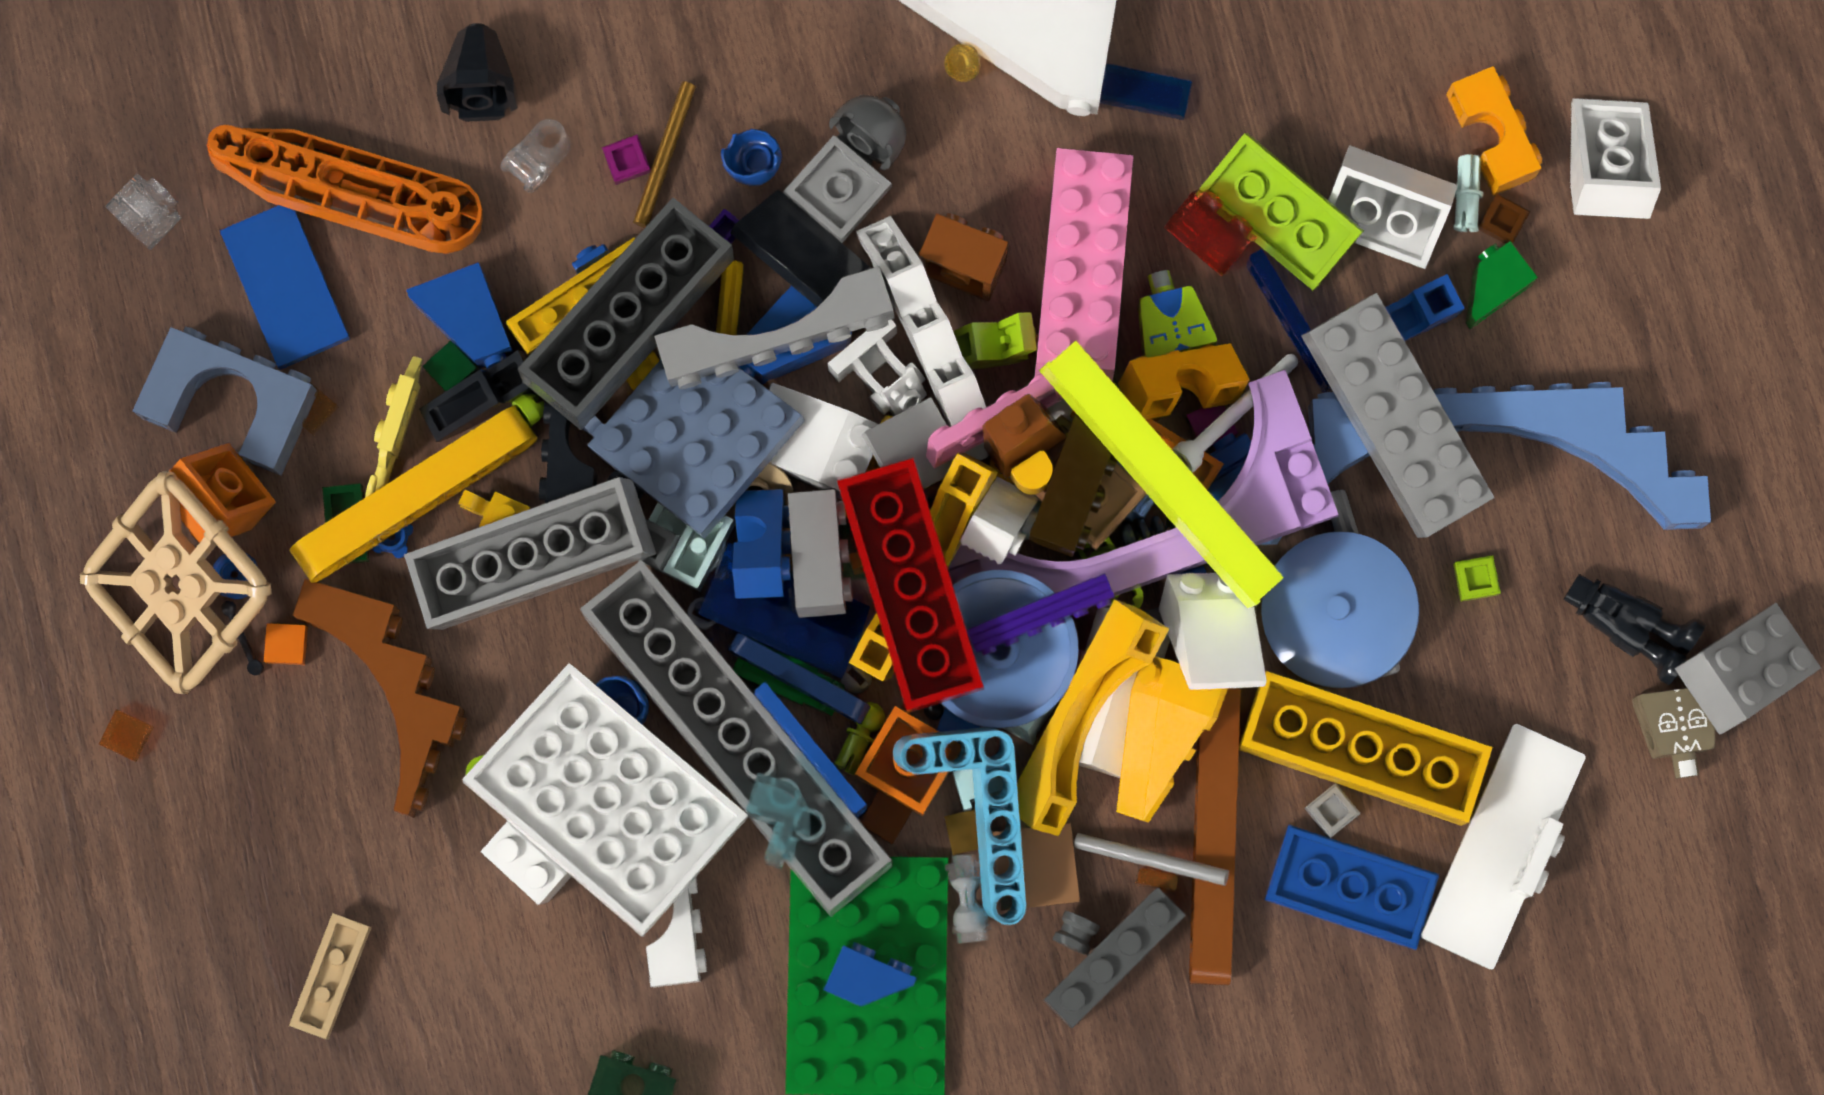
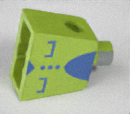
(1172, 318)

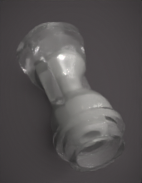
(970, 917)

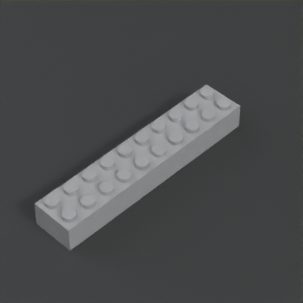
(731, 730)

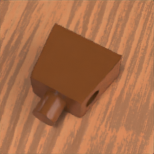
(1020, 433)

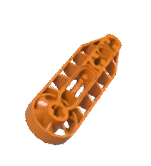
(349, 186)

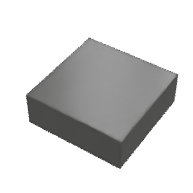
(1332, 810)

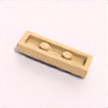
(330, 976)

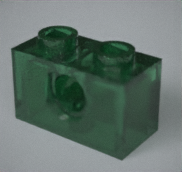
(614, 1070)

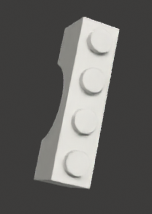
(675, 955)

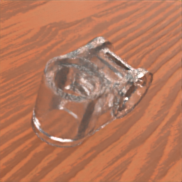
(535, 156)

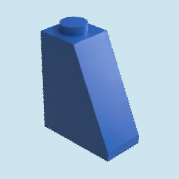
(786, 311)
(465, 313)

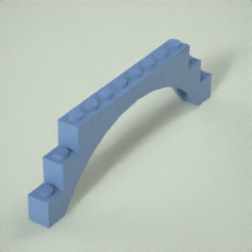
(1575, 420)

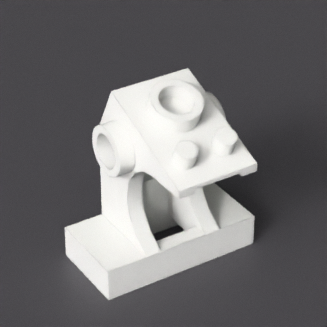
(867, 356)

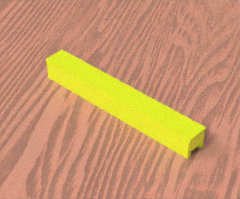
(1161, 474)

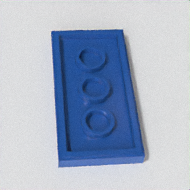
(285, 285)
(810, 750)
(1351, 887)

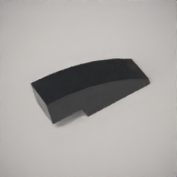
(476, 398)

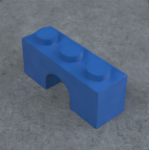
(1426, 308)
(762, 544)

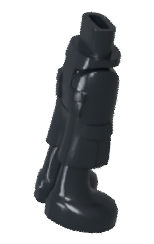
(1630, 620)

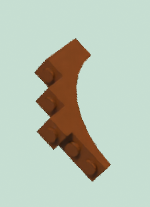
(420, 721)

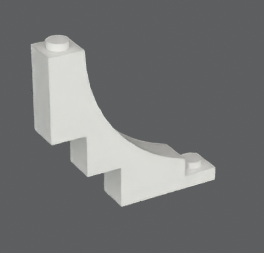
(924, 323)

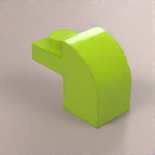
(997, 342)

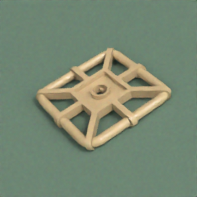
(153, 582)

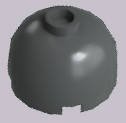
(871, 128)

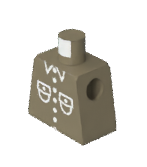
(1675, 728)

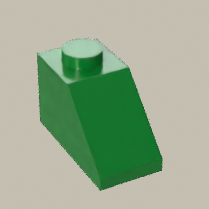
(1497, 281)

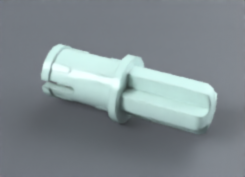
(1468, 193)

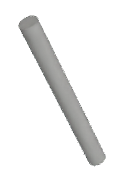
(1151, 859)

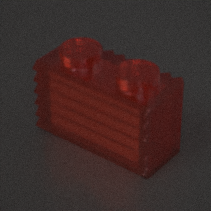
(1211, 231)

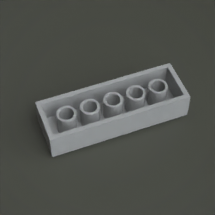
(1397, 416)
(530, 554)

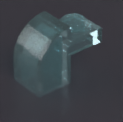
(782, 806)

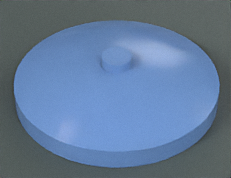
(1341, 610)
(1021, 678)

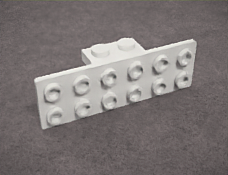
(1504, 847)

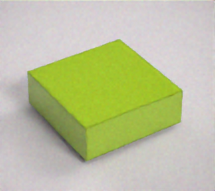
(1476, 578)

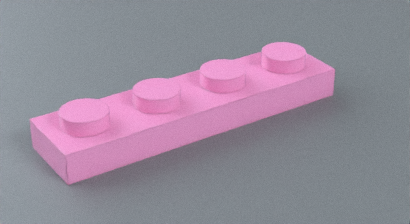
(967, 434)

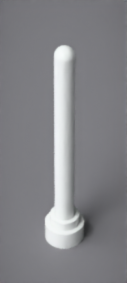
(1192, 451)

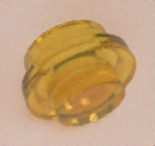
(962, 62)

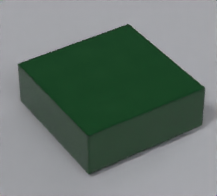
(449, 366)

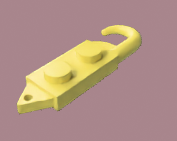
(392, 431)

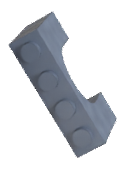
(190, 361)

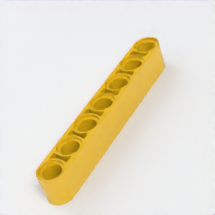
(413, 494)

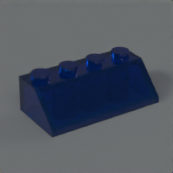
(774, 621)

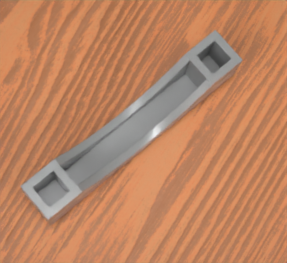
(697, 353)

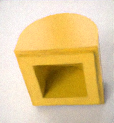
(1033, 474)

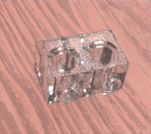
(145, 210)

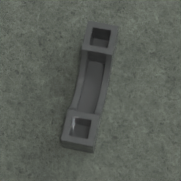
(1114, 957)

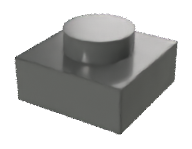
(664, 544)

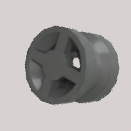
(1076, 933)

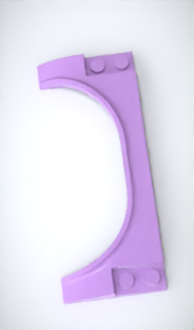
(1272, 497)

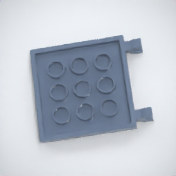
(695, 444)

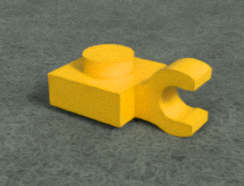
(497, 509)

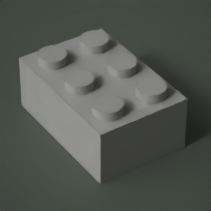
(1747, 668)

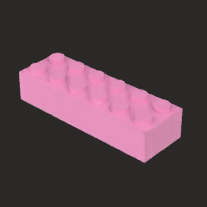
(1085, 256)

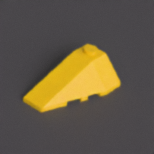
(1161, 734)

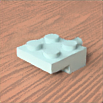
(693, 555)

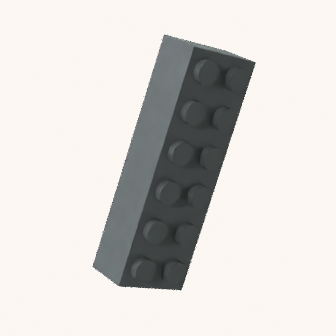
(623, 311)

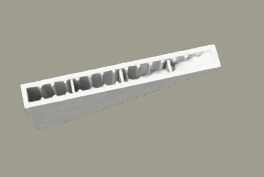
(1044, 44)

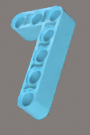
(986, 806)

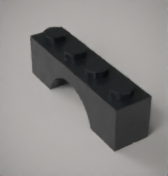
(564, 471)

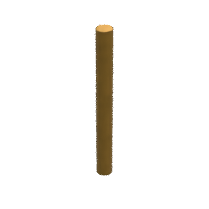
(664, 154)

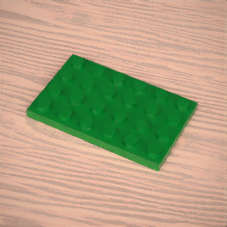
(892, 1042)

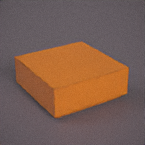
(285, 644)

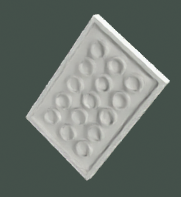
(605, 799)

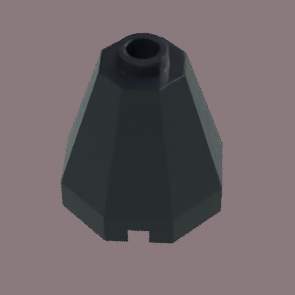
(477, 77)

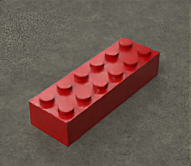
(910, 585)

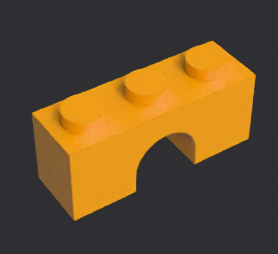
(1486, 100)
(1209, 372)

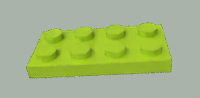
(1284, 210)

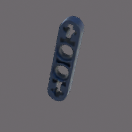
(799, 678)

